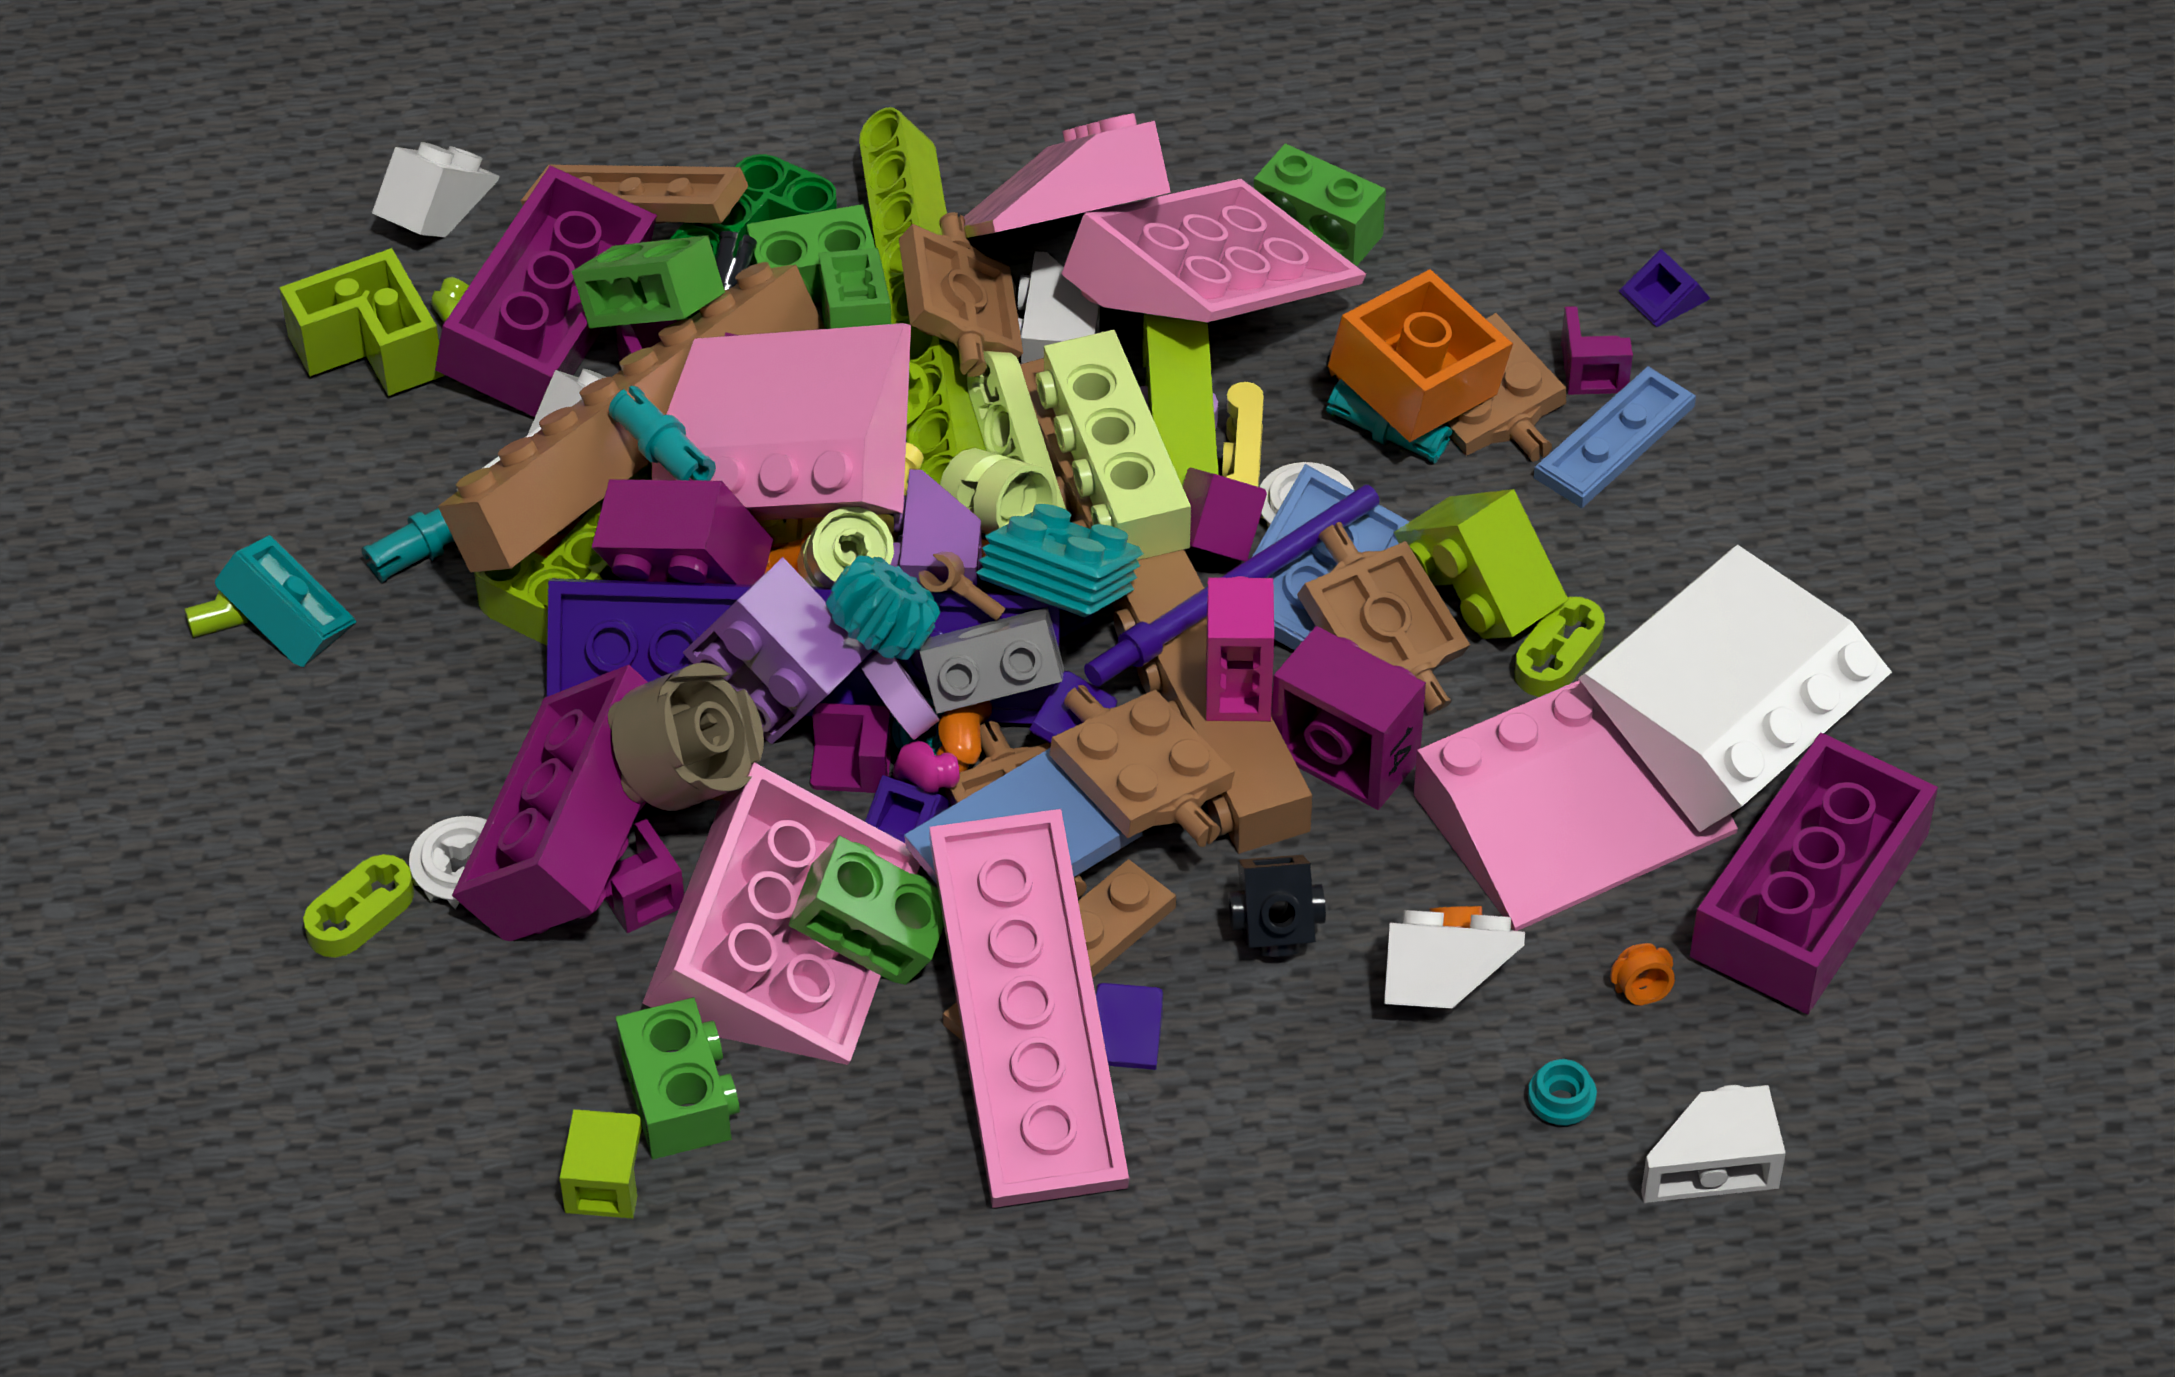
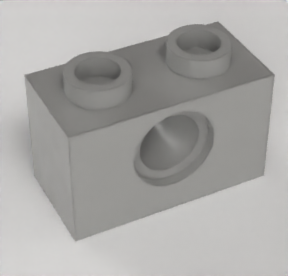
(992, 660)

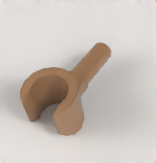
(960, 585)

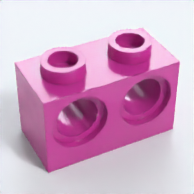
(1239, 649)

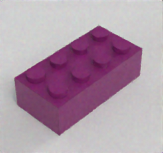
(523, 304)
(555, 818)
(1813, 872)

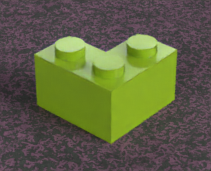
(360, 313)
(1490, 558)

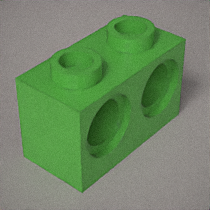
(1325, 200)
(804, 236)
(648, 282)
(853, 289)
(870, 911)
(667, 1080)

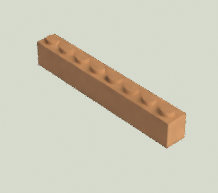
(567, 464)

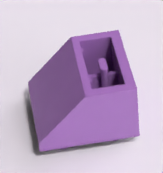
(935, 524)
(779, 648)

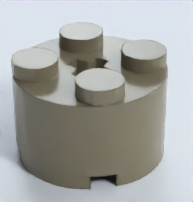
(685, 738)

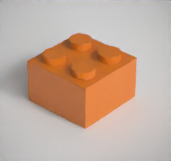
(1419, 355)

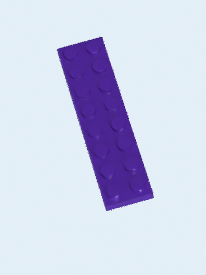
(650, 624)

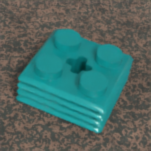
(1060, 560)

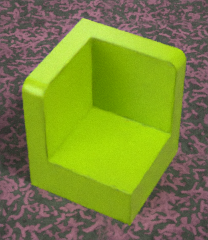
(600, 1164)

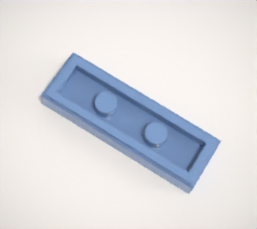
(1614, 437)

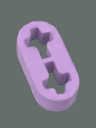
(899, 694)

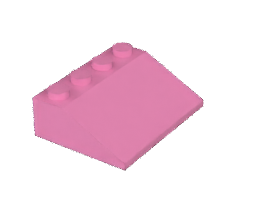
(1089, 171)
(1202, 255)
(801, 418)
(1552, 806)
(733, 930)

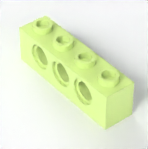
(1114, 443)

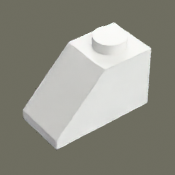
(1718, 1147)

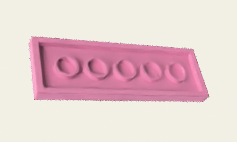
(1028, 1009)

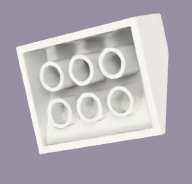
(1732, 683)

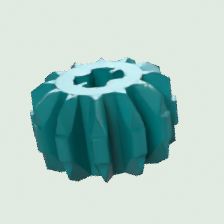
(883, 607)

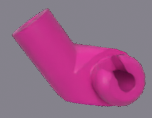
(920, 767)

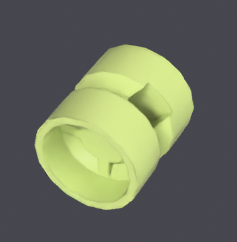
(997, 486)
(839, 542)

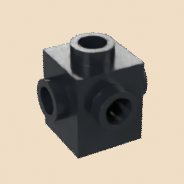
(1274, 880)

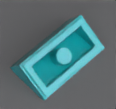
(283, 600)

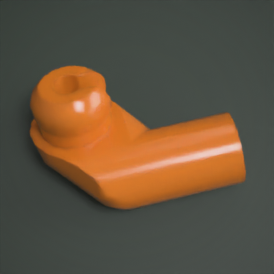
(961, 732)

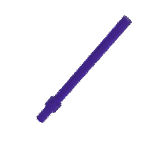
(1146, 641)

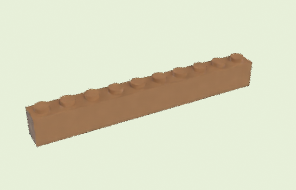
(1267, 789)

